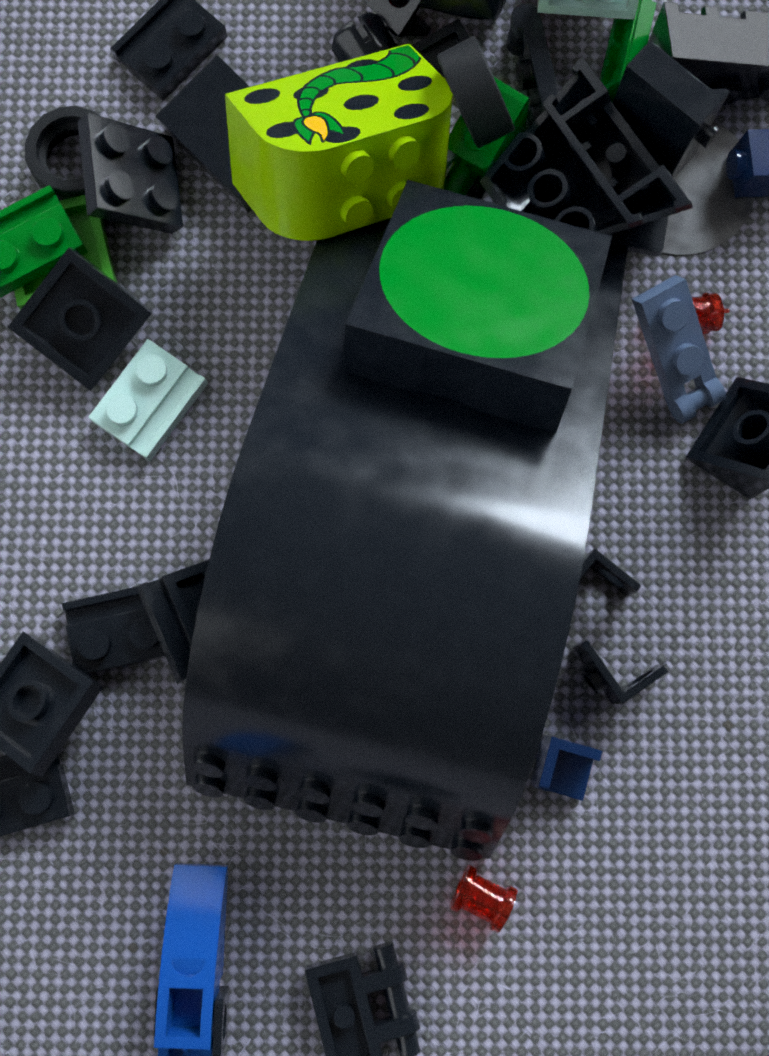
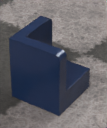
(563, 767)

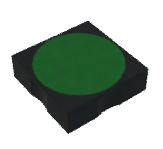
(477, 305)

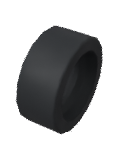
(476, 92)
(43, 137)

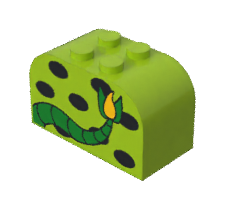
(339, 142)

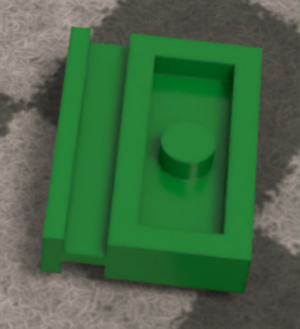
(33, 238)

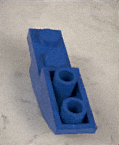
(191, 960)

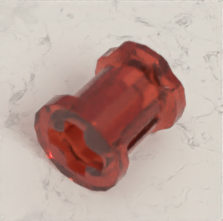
(483, 898)

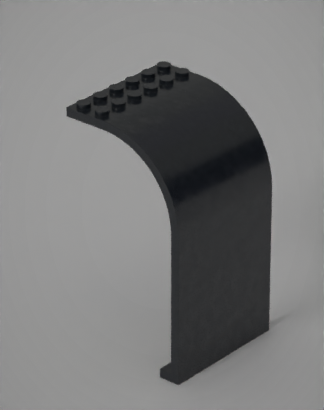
(390, 585)

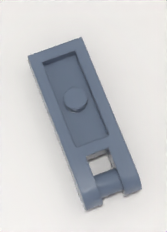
(678, 348)

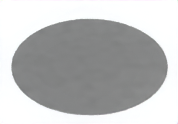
(715, 210)

